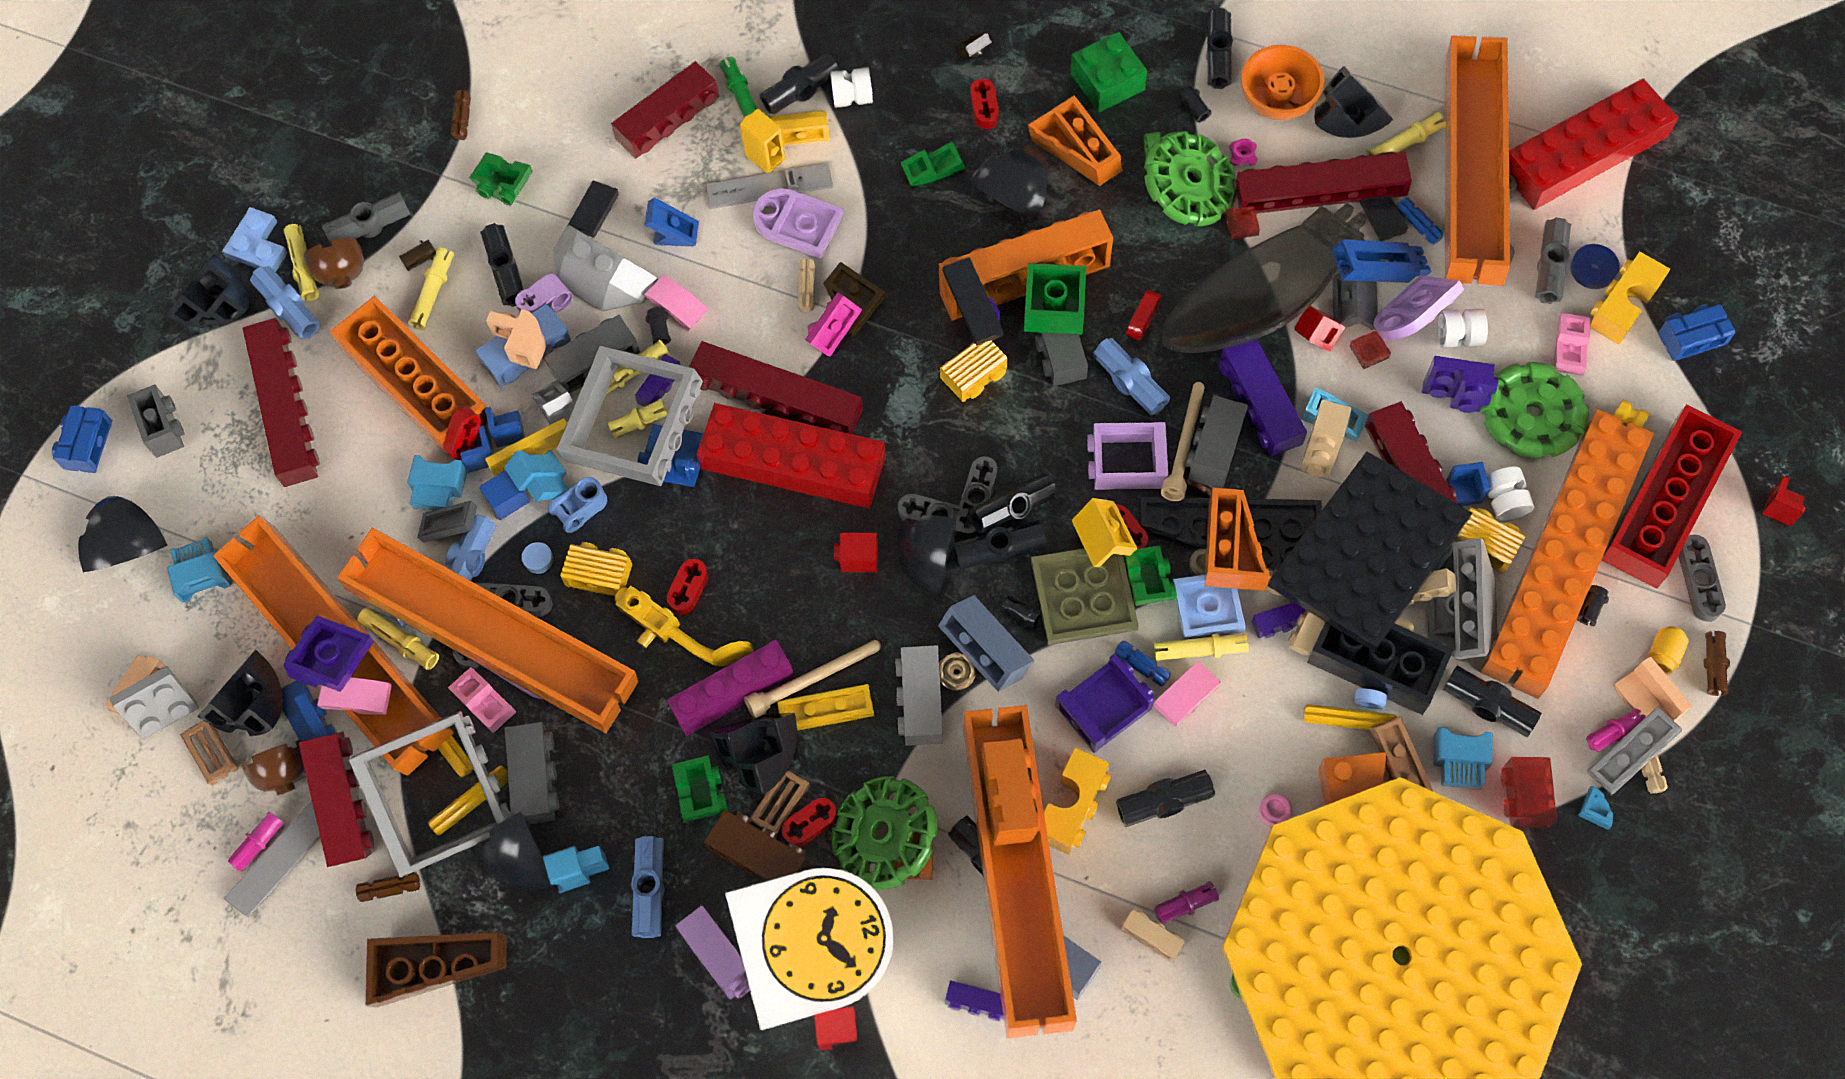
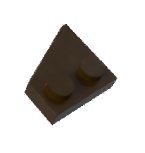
(857, 290)

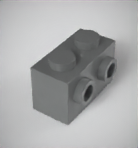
(156, 421)

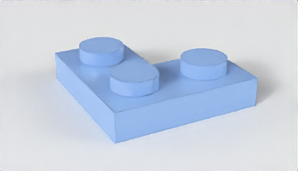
(249, 242)

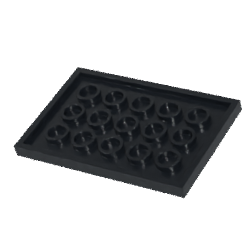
(1370, 550)

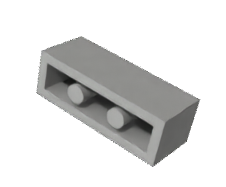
(919, 695)

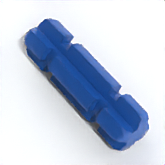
(1420, 220)
(1143, 663)

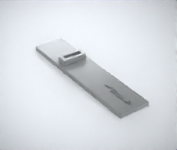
(753, 187)
(275, 863)

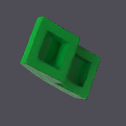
(926, 168)

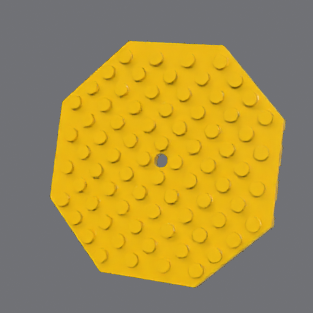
(1413, 873)

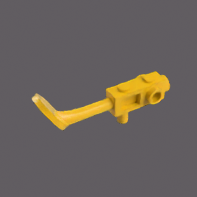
(662, 624)

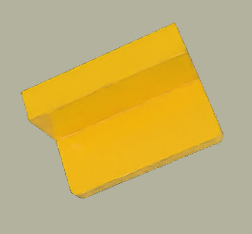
(803, 127)
(1103, 531)

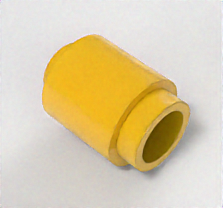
(1668, 648)

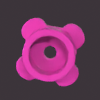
(1243, 146)

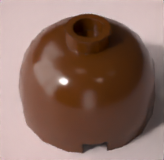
(337, 263)
(275, 769)

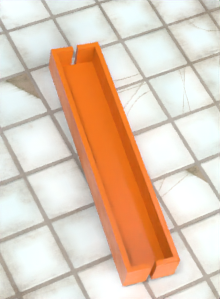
(1477, 162)
(1567, 554)
(290, 599)
(489, 630)
(1020, 895)

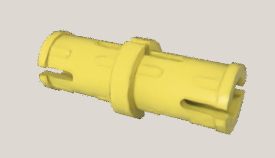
(638, 418)

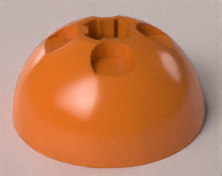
(1282, 82)

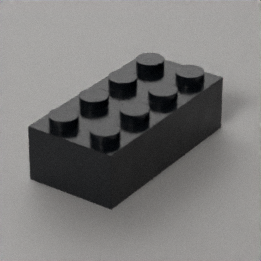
(1402, 667)

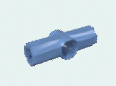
(285, 302)
(1131, 376)
(468, 554)
(648, 906)

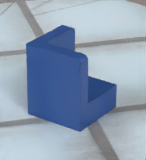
(505, 428)
(475, 458)
(1469, 483)
(503, 495)

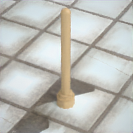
(1174, 485)
(759, 703)

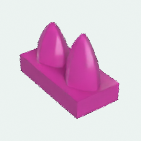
(833, 324)

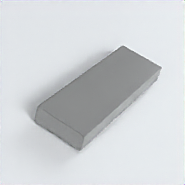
(1634, 750)

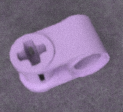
(546, 290)

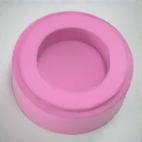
(1275, 809)

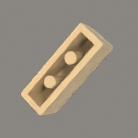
(1325, 438)

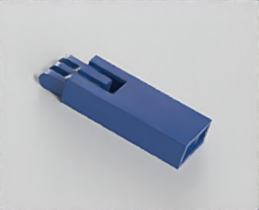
(1362, 261)

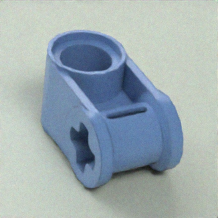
(577, 504)

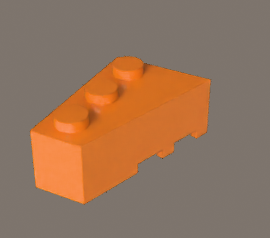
(1077, 141)
(1232, 546)
(1350, 775)
(1009, 792)

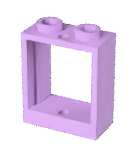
(1122, 433)
(715, 952)

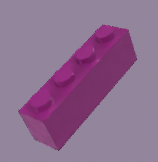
(728, 687)

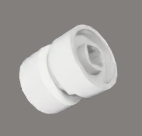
(851, 87)
(1460, 328)
(1509, 494)

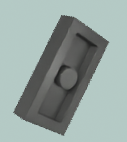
(1354, 301)

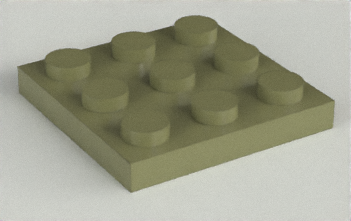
(1082, 598)

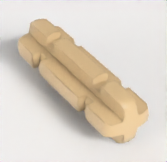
(806, 285)
(1652, 770)

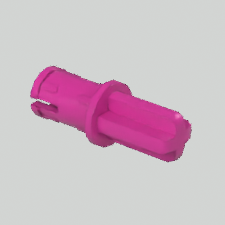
(1614, 730)
(255, 841)

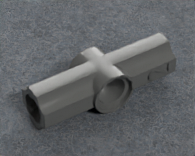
(367, 218)
(1551, 273)

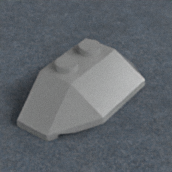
(598, 272)
(1468, 617)

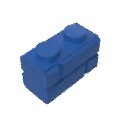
(1696, 332)
(81, 439)

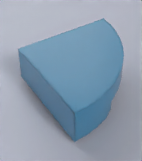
(1596, 808)

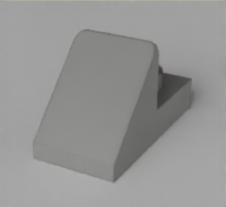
(554, 402)

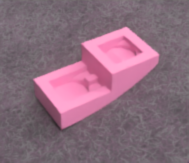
(676, 301)
(1571, 343)
(1186, 693)
(358, 695)
(482, 700)

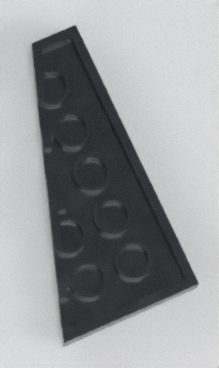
(1276, 522)

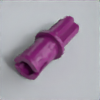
(1186, 902)

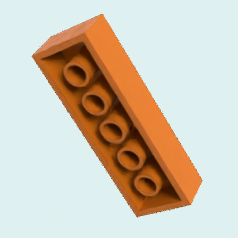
(1004, 265)
(405, 369)

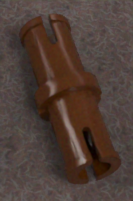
(1716, 663)

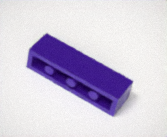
(1267, 402)

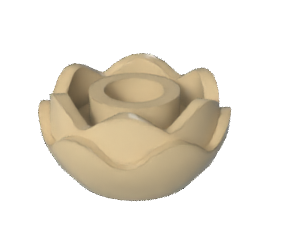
(955, 662)

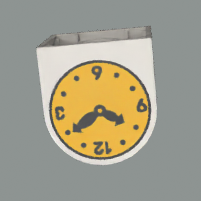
(810, 942)

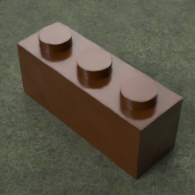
(754, 849)

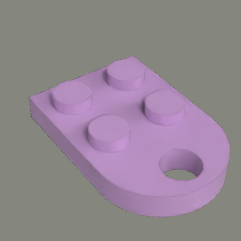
(798, 221)
(1416, 307)

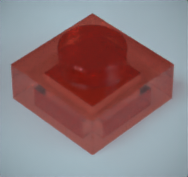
(1242, 222)
(1370, 349)

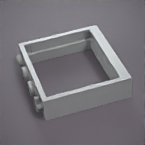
(592, 396)
(384, 816)

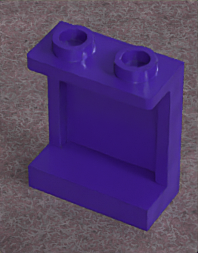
(1105, 703)

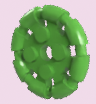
(1179, 186)
(1549, 402)
(897, 844)

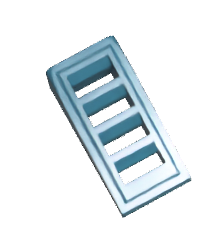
(1311, 412)

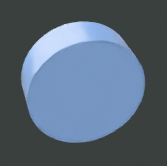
(537, 558)
(1370, 698)

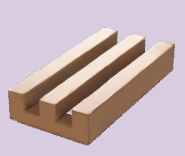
(221, 771)
(794, 779)

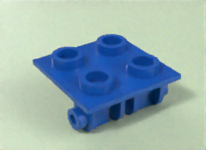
(684, 461)

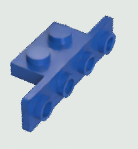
(304, 713)

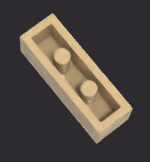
(1439, 583)
(1306, 633)
(1153, 935)

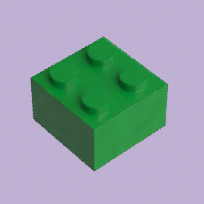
(1108, 72)
(1055, 298)

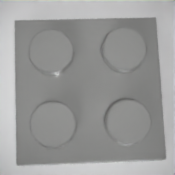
(154, 702)

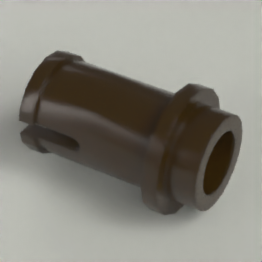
(418, 255)

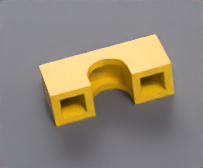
(1617, 313)
(1085, 776)

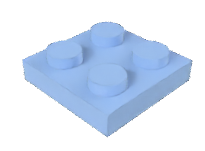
(1207, 608)

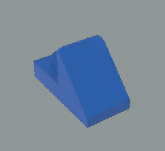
(670, 225)

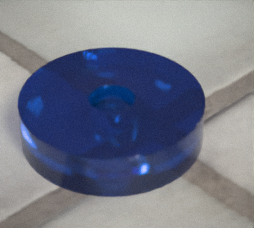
(1592, 277)

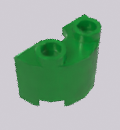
(499, 178)
(1148, 576)
(698, 789)

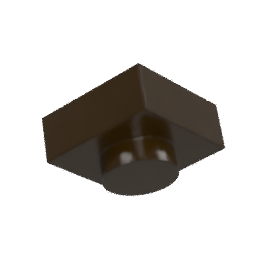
(973, 45)

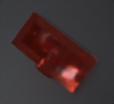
(1529, 792)

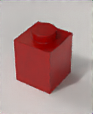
(857, 552)

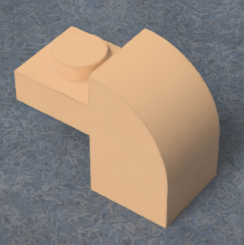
(524, 336)

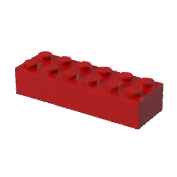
(1590, 143)
(791, 455)
(1671, 496)

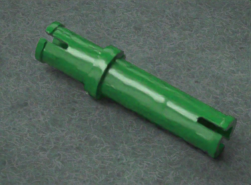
(737, 85)

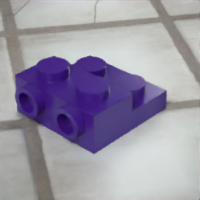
(1464, 381)
(327, 654)

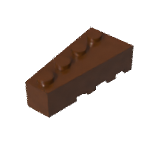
(420, 964)

